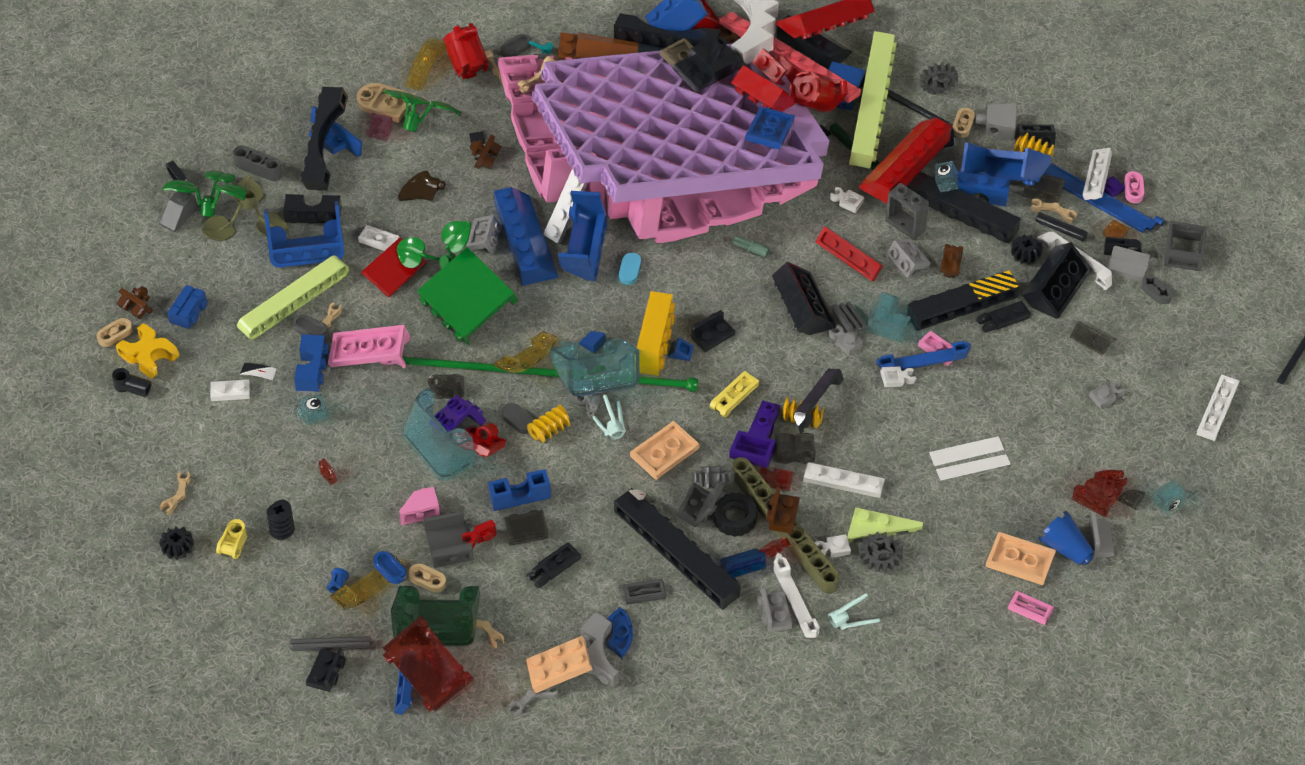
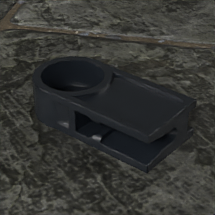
(1110, 242)

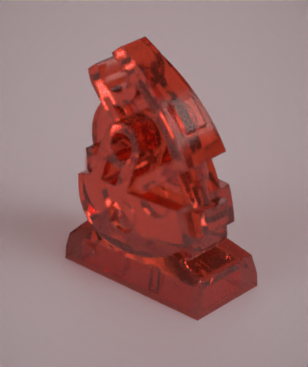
(1100, 492)

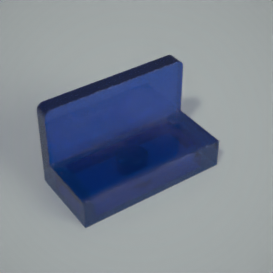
(744, 563)

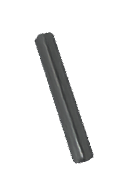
(331, 643)

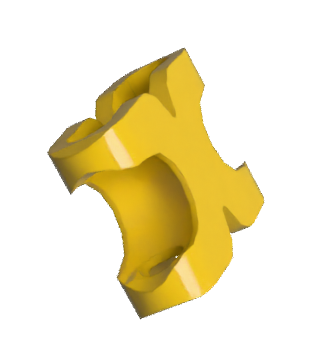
(147, 350)

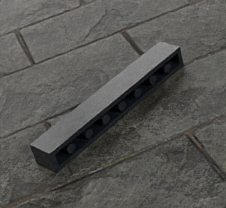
(967, 208)
(678, 549)

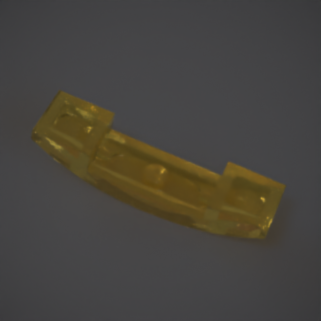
(423, 63)
(530, 356)
(360, 591)

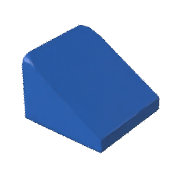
(593, 341)
(680, 350)

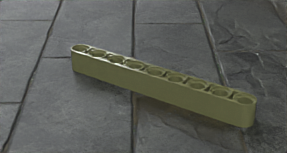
(761, 493)

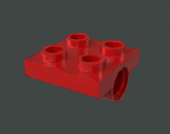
(484, 444)

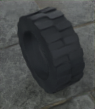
(735, 528)

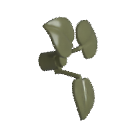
(220, 228)

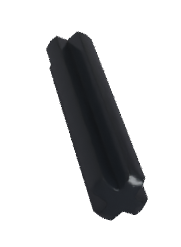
(1061, 226)

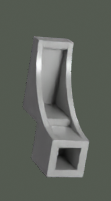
(596, 633)

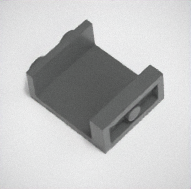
(445, 539)

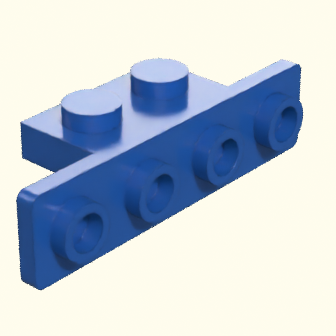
(339, 138)

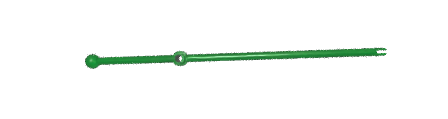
(690, 384)

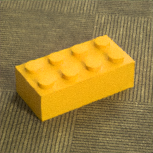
(656, 332)

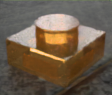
(1115, 230)

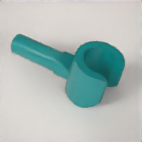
(547, 48)

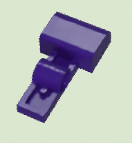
(756, 444)

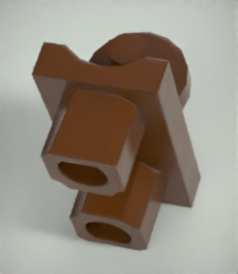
(479, 149)
(951, 260)
(137, 299)

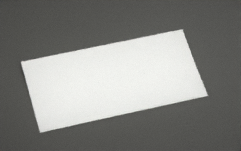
(967, 451)

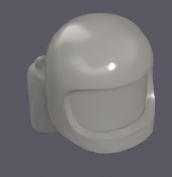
(590, 401)

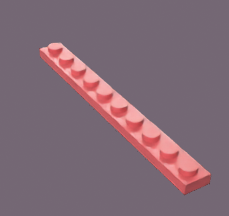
(740, 26)

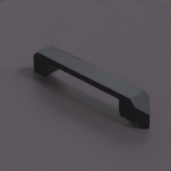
(803, 413)

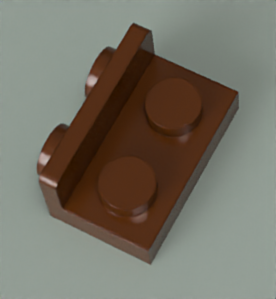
(783, 512)

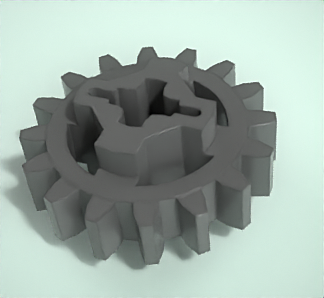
(938, 78)
(712, 476)
(880, 549)

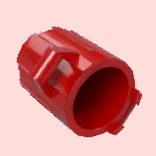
(466, 51)
(818, 91)

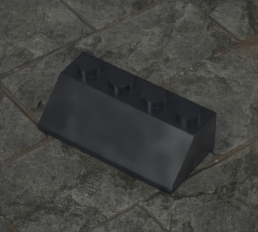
(818, 47)
(1057, 280)
(803, 299)

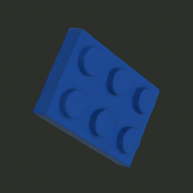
(770, 127)

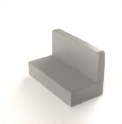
(1128, 263)
(1100, 537)

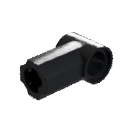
(127, 382)

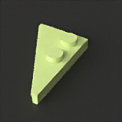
(870, 522)

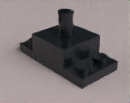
(708, 64)

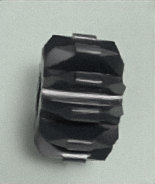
(1026, 249)
(176, 542)

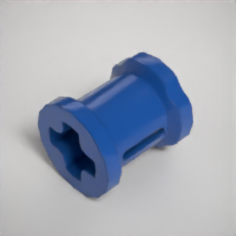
(338, 579)

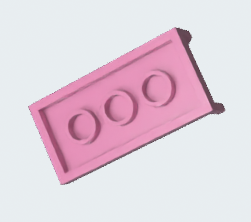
(369, 346)

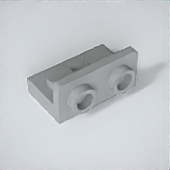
(484, 234)
(907, 257)
(775, 611)

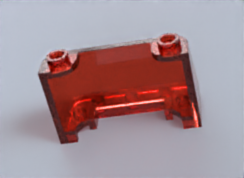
(427, 665)

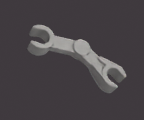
(531, 695)

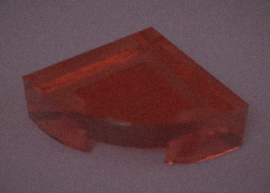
(326, 471)

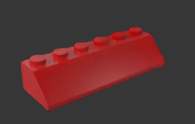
(826, 17)
(907, 158)

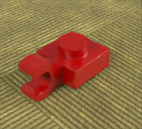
(481, 533)

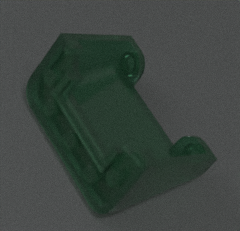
(450, 620)

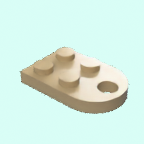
(381, 103)

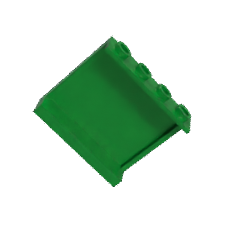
(465, 294)

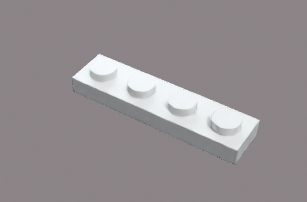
(1097, 174)
(560, 217)
(1218, 407)
(844, 480)

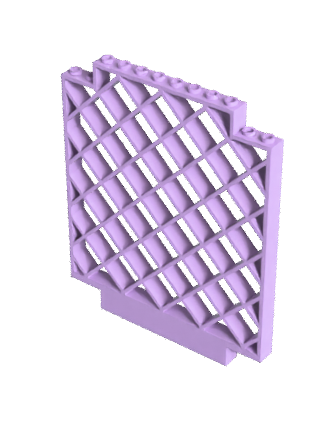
(805, 135)

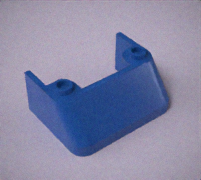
(1012, 165)
(586, 235)
(307, 249)

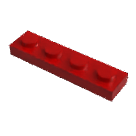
(849, 253)

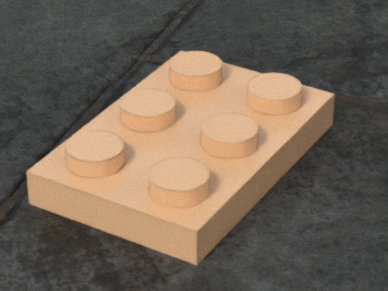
(664, 450)
(1020, 558)
(559, 664)

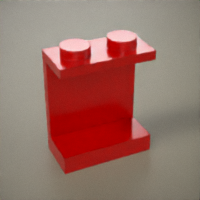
(776, 68)

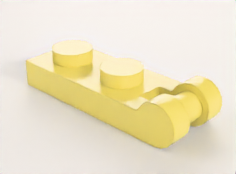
(734, 393)

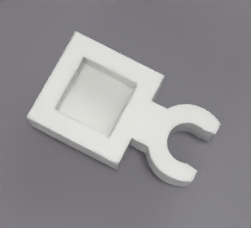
(848, 200)
(895, 377)
(835, 545)

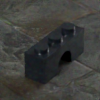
(298, 212)

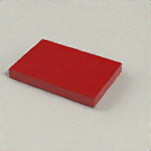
(388, 272)

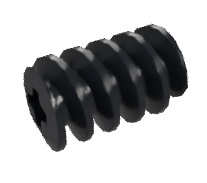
(280, 520)

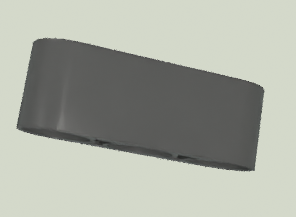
(257, 163)

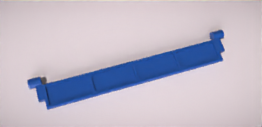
(1106, 203)

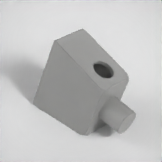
(999, 120)

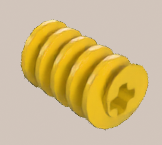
(1023, 142)
(790, 408)
(549, 423)

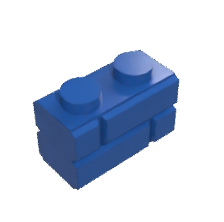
(187, 307)

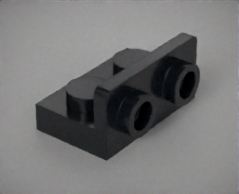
(1040, 131)
(711, 331)
(325, 669)

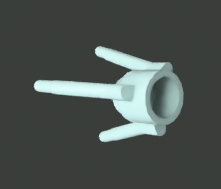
(615, 428)
(839, 617)

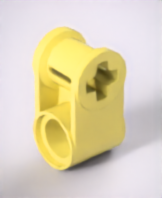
(231, 542)

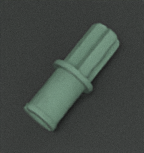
(751, 246)

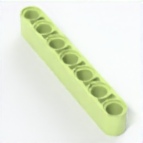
(292, 297)

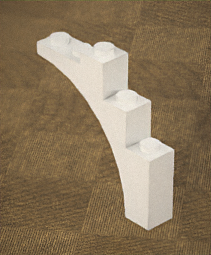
(761, 30)

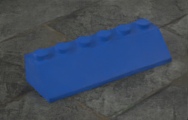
(524, 236)

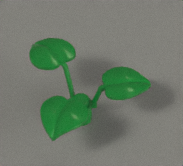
(412, 118)
(209, 202)
(454, 234)

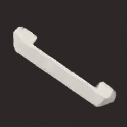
(1103, 276)
(782, 571)

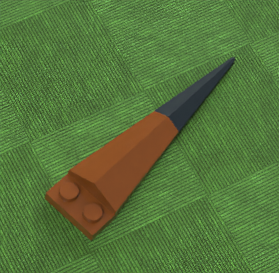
(589, 45)

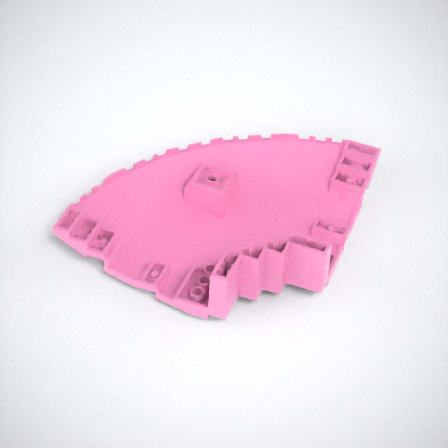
(656, 218)

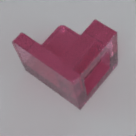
(381, 127)

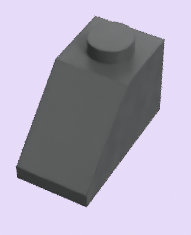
(178, 210)

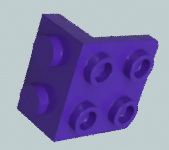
(456, 411)

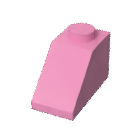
(420, 505)

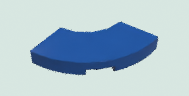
(621, 632)

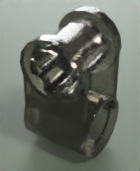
(447, 385)

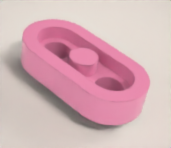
(1134, 191)

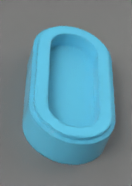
(630, 268)

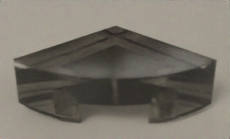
(1132, 498)

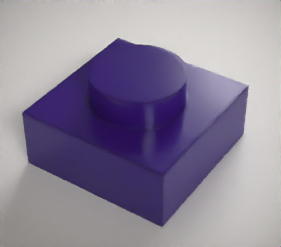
(1113, 187)

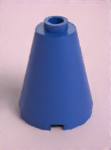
(1067, 539)

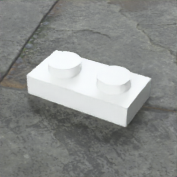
(377, 238)
(230, 390)

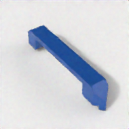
(958, 351)

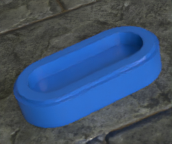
(389, 567)

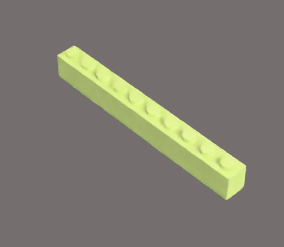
(872, 100)

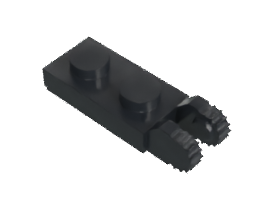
(1004, 316)
(554, 564)

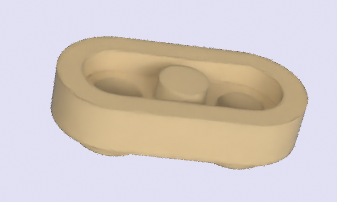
(963, 122)
(112, 333)
(428, 578)

